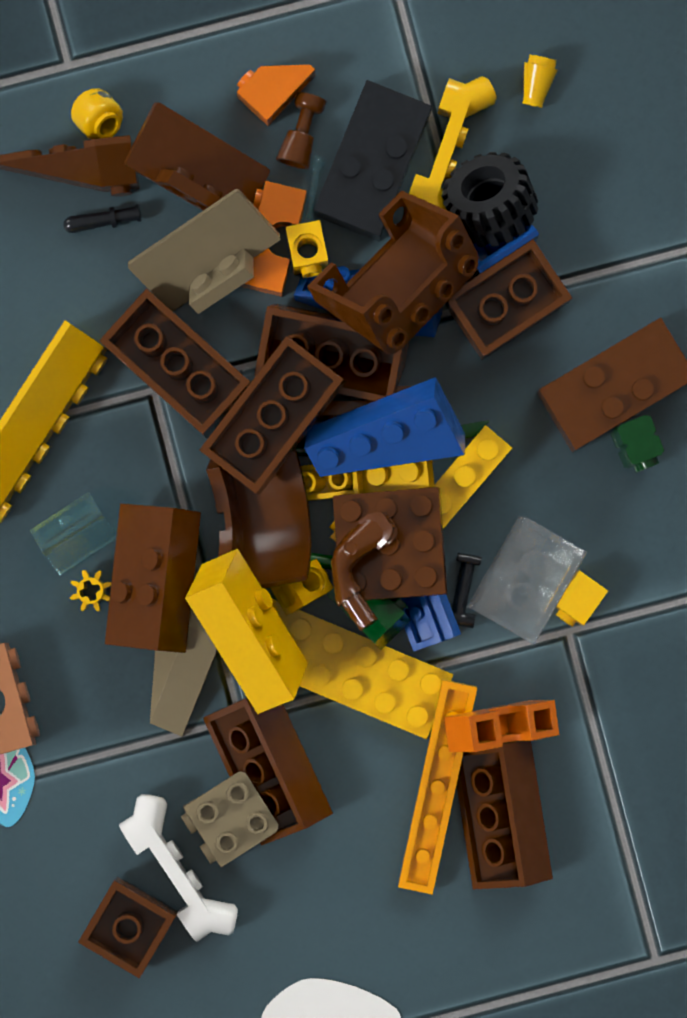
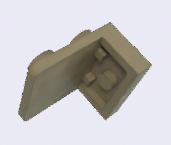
(229, 819)

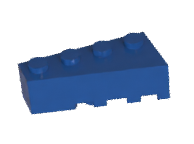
(388, 432)

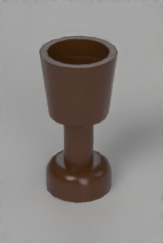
(298, 144)

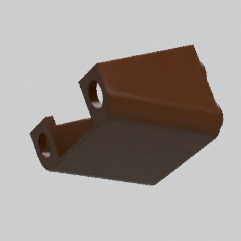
(406, 278)

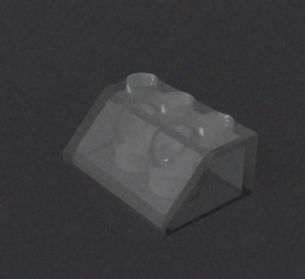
(527, 579)

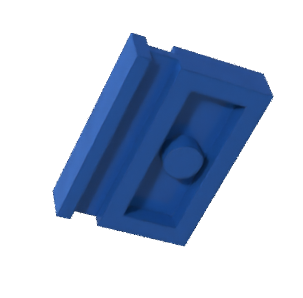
(430, 621)

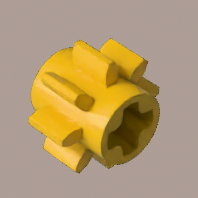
(82, 585)

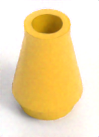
(538, 78)

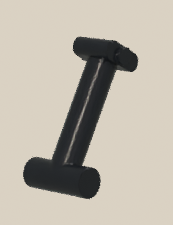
(463, 588)

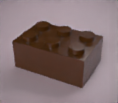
(508, 299)

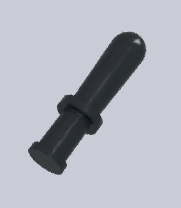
(100, 219)

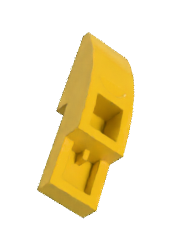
(383, 479)

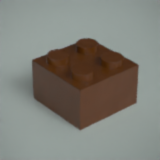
(128, 927)

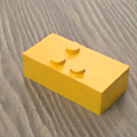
(247, 631)

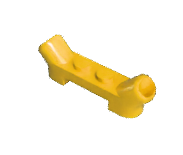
(457, 103)

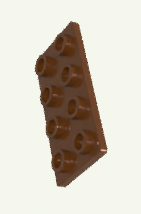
(192, 160)

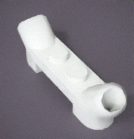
(200, 914)

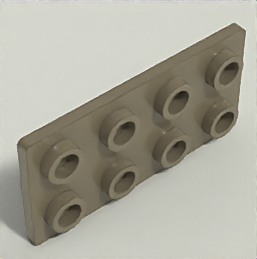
(206, 254)

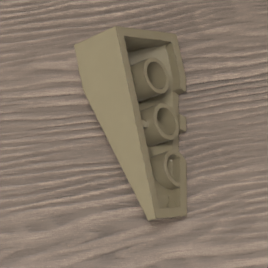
(180, 679)

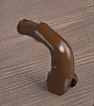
(371, 533)

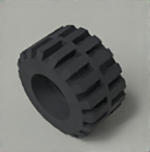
(491, 198)

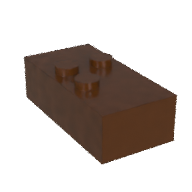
(175, 363)
(615, 384)
(272, 415)
(152, 577)

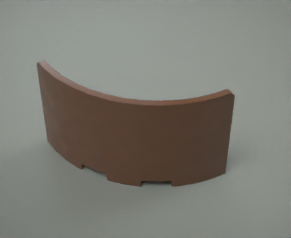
(266, 527)

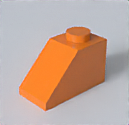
(273, 88)

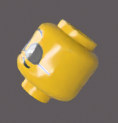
(97, 114)

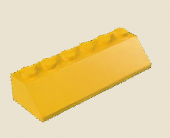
(42, 406)

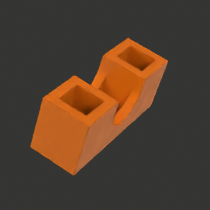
(282, 208)
(501, 724)

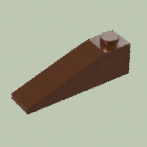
(94, 167)

